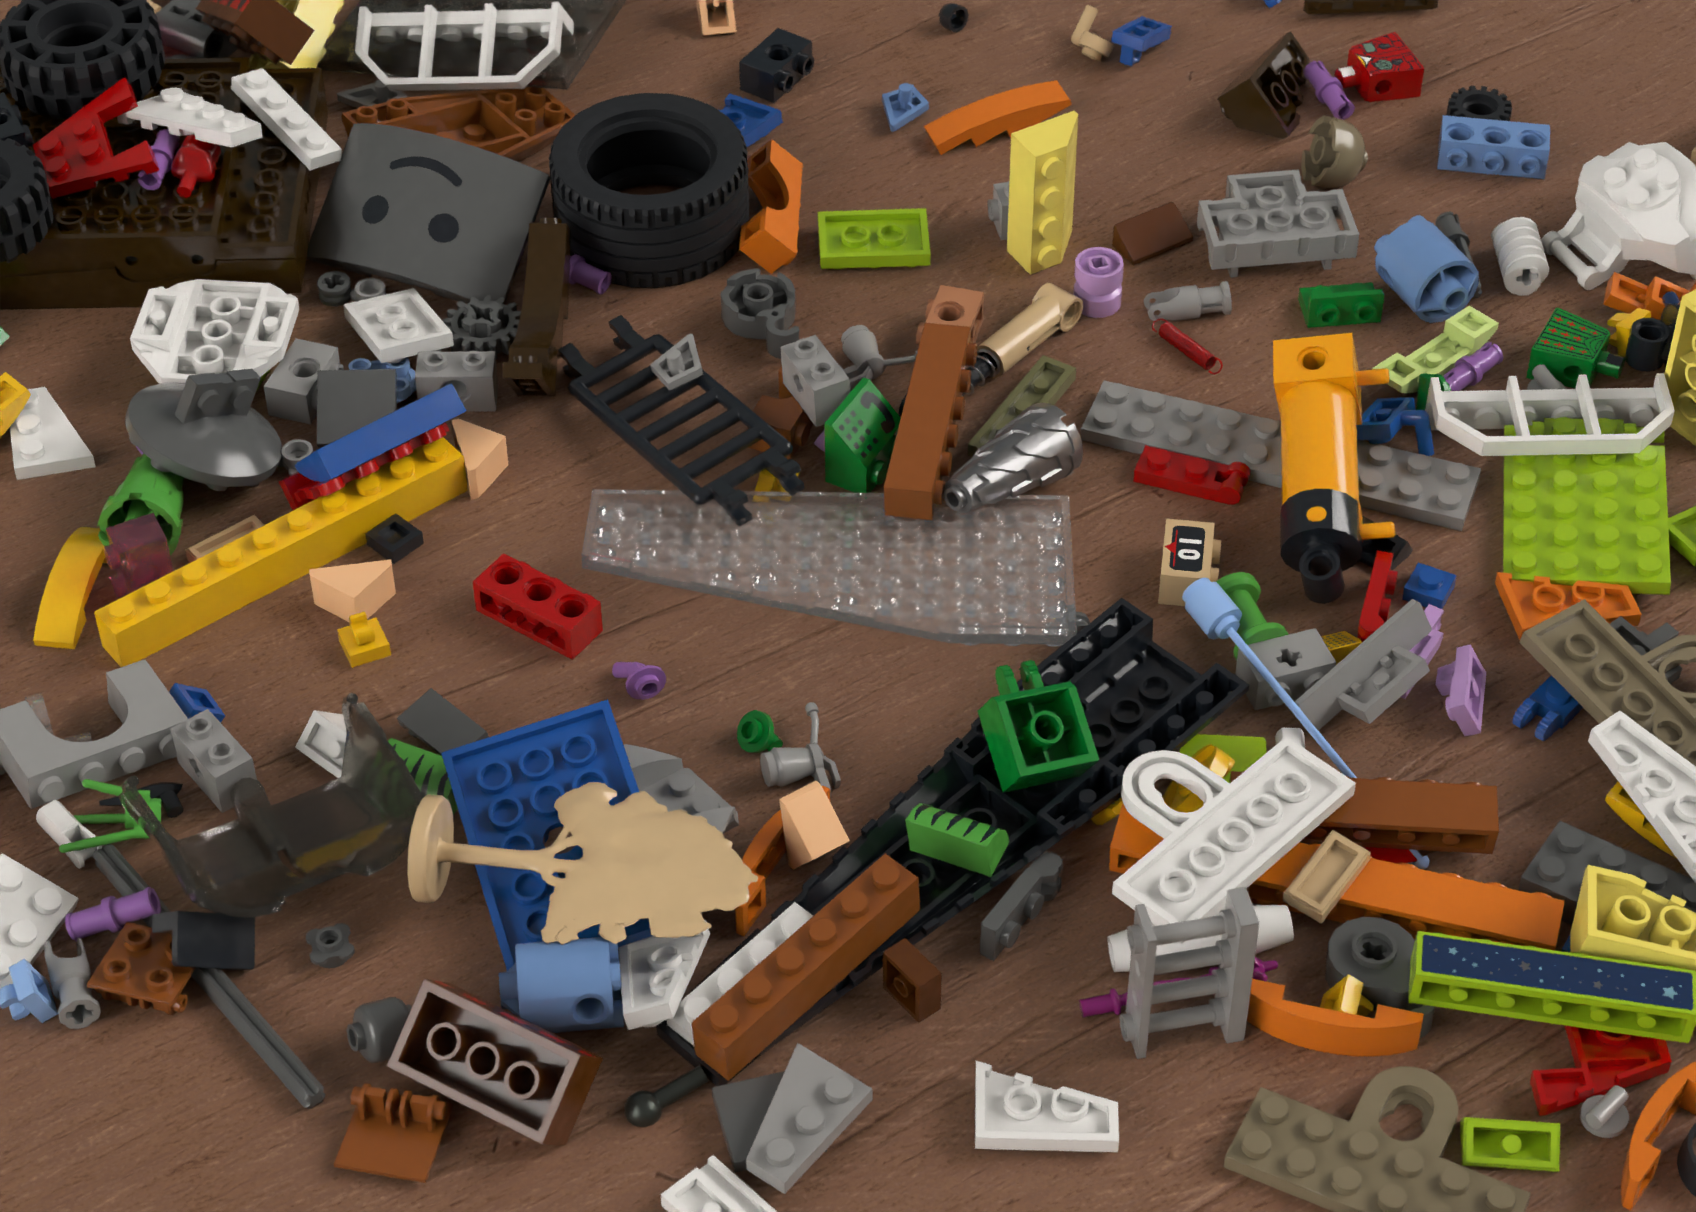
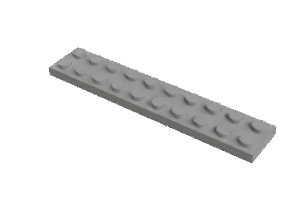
(1387, 477)

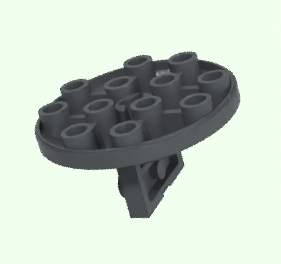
(206, 429)

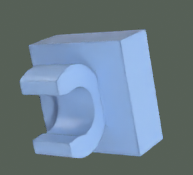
(28, 993)

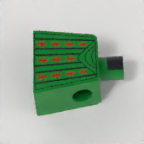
(1574, 348)

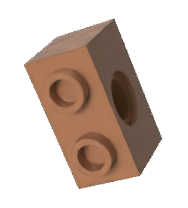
(955, 307)

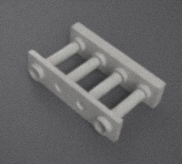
(1229, 982)

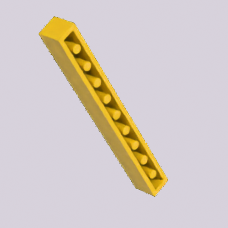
(277, 553)

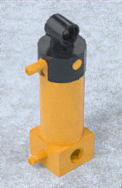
(1319, 415)

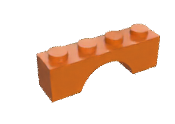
(773, 232)

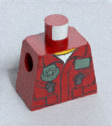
(1382, 70)

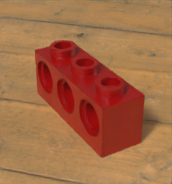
(538, 606)

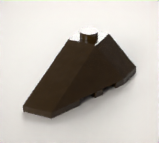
(1268, 91)

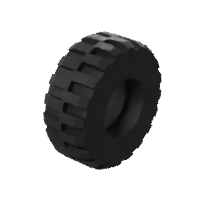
(72, 51)

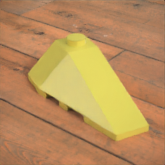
(1632, 923)

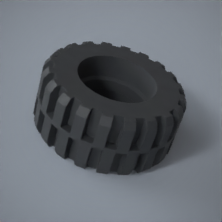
(24, 201)

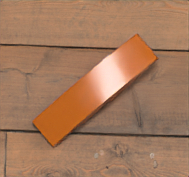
(998, 113)
(1628, 295)

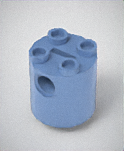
(1426, 270)
(565, 985)

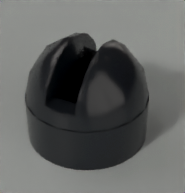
(956, 21)

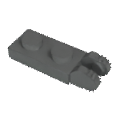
(1019, 903)

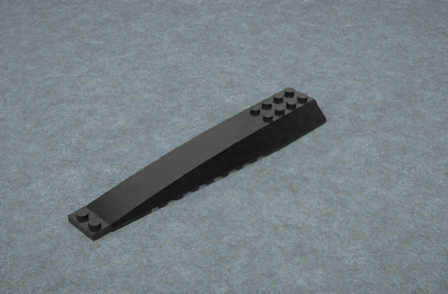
(1134, 705)

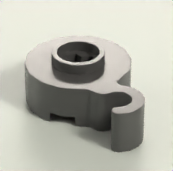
(760, 308)
(1379, 957)

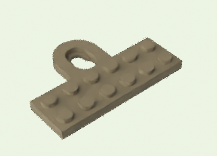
(1613, 677)
(1354, 1161)

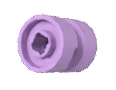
(1099, 281)

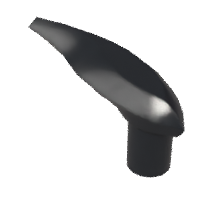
(165, 790)

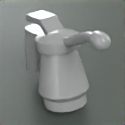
(862, 350)
(789, 764)

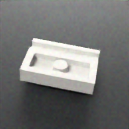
(712, 1190)

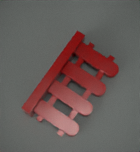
(302, 490)

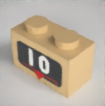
(1186, 558)

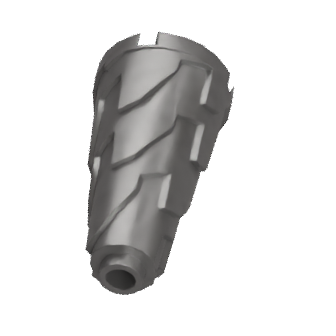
(1022, 455)

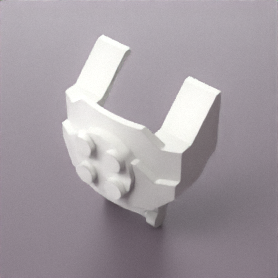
(1630, 208)

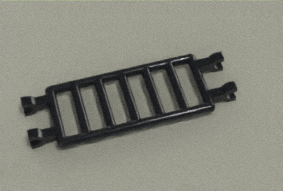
(720, 489)

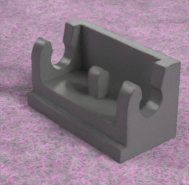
(440, 723)

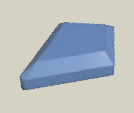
(903, 105)

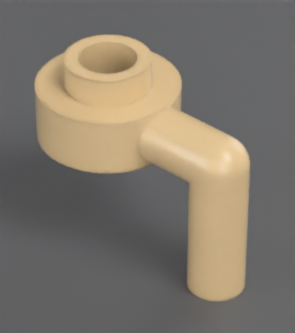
(1093, 45)

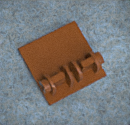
(142, 971)
(393, 1133)

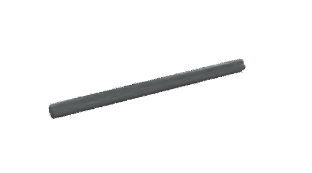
(226, 995)

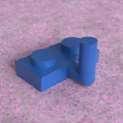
(1388, 416)

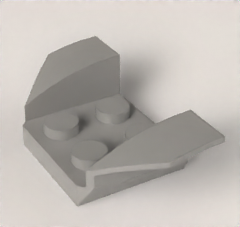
(679, 787)

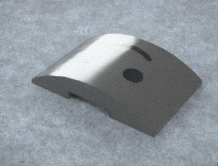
(427, 213)

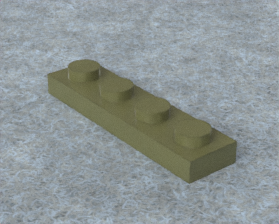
(1042, 384)

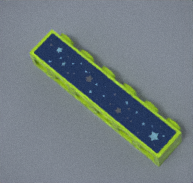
(1553, 986)

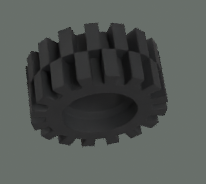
(1479, 104)

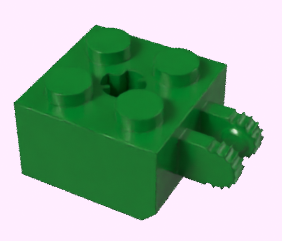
(1037, 731)

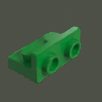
(1341, 304)

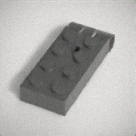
(1567, 852)

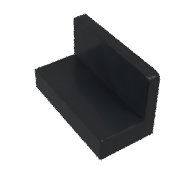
(208, 939)

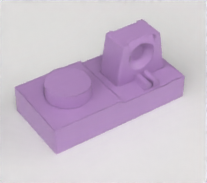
(1465, 684)

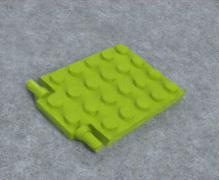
(1587, 512)

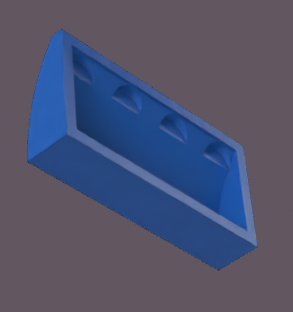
(382, 435)

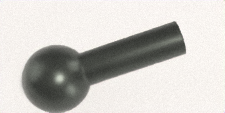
(645, 1107)

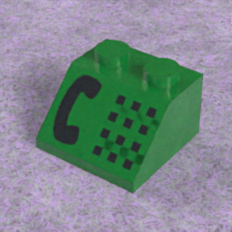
(860, 439)

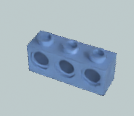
(1493, 147)

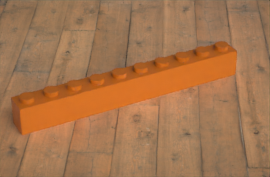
(1392, 892)

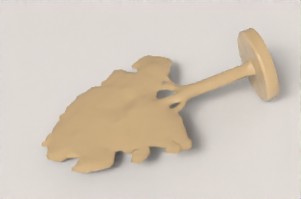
(632, 868)

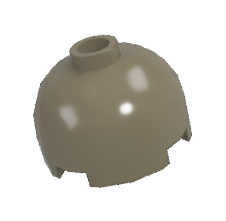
(1334, 154)

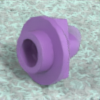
(642, 680)

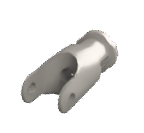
(1189, 302)
(69, 985)

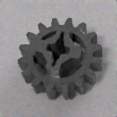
(483, 325)

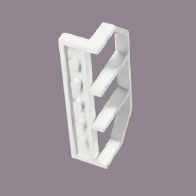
(463, 24)
(1462, 412)

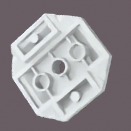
(213, 328)

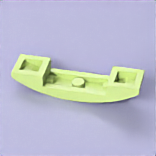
(1461, 337)

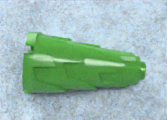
(145, 493)

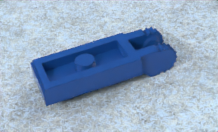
(1552, 704)

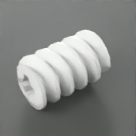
(1520, 255)

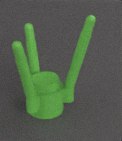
(135, 830)

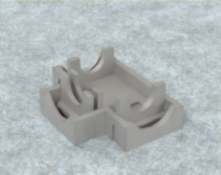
(1275, 221)

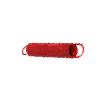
(1187, 346)

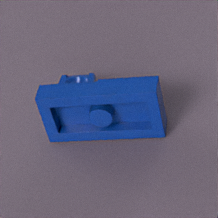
(1138, 37)

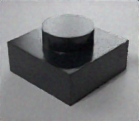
(394, 538)

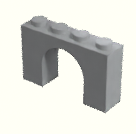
(54, 768)

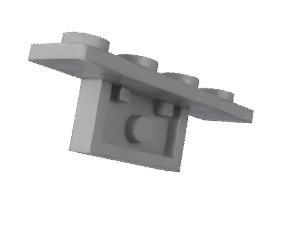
(1373, 672)

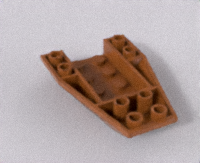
(496, 120)

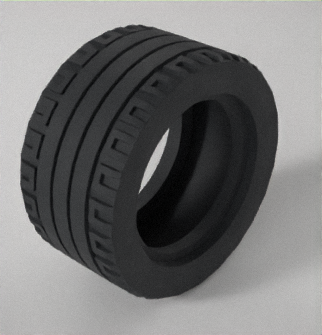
(651, 142)

